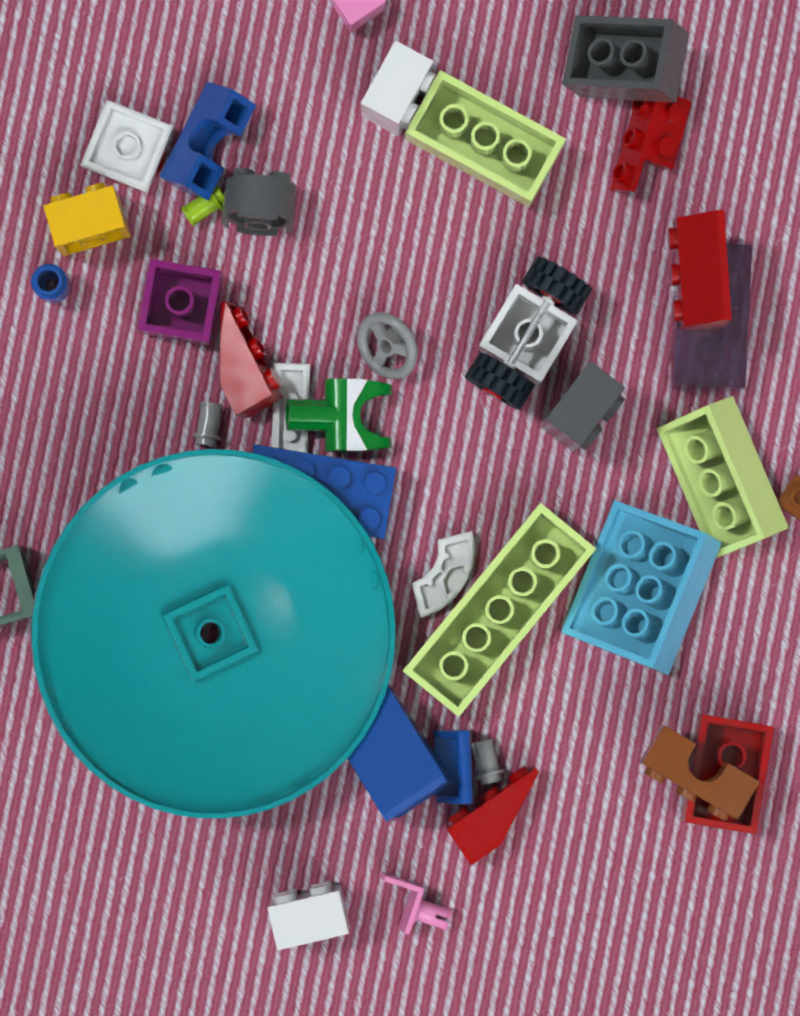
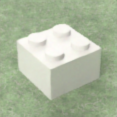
(397, 89)
(308, 916)

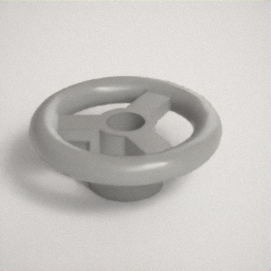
(390, 341)

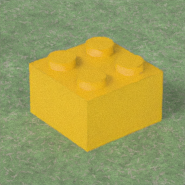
(86, 219)

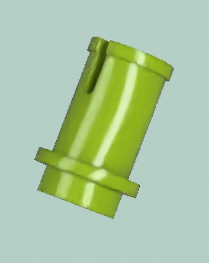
(201, 208)

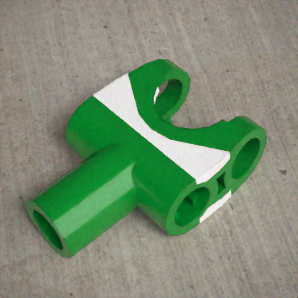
(339, 415)

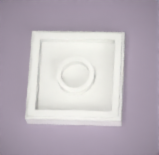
(127, 146)

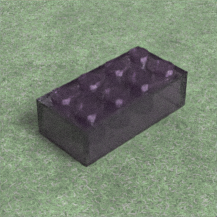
(717, 356)

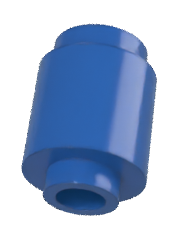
(43, 275)

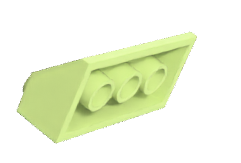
(722, 476)

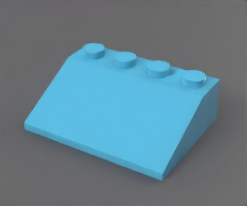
(641, 587)

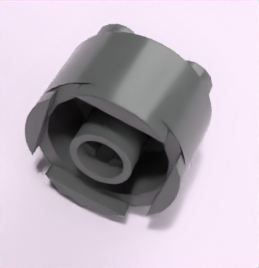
(259, 202)

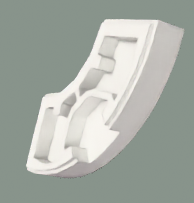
(447, 575)

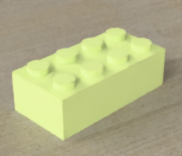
(484, 138)

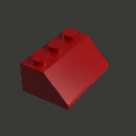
(700, 271)

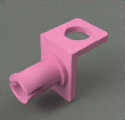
(417, 908)

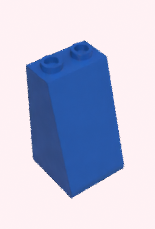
(397, 761)

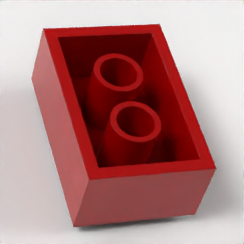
(739, 744)

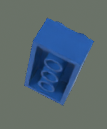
(359, 485)

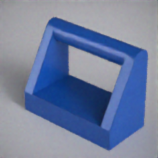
(454, 752)

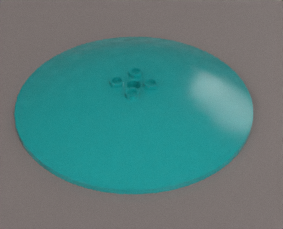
(296, 649)

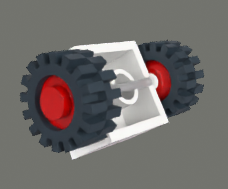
(528, 333)

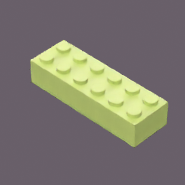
(499, 609)

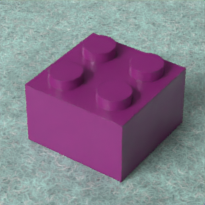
(180, 302)

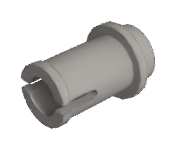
(208, 425)
(486, 762)

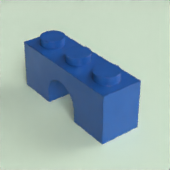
(214, 116)

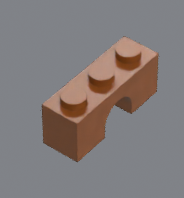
(725, 792)

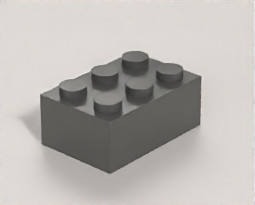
(626, 58)
(581, 408)

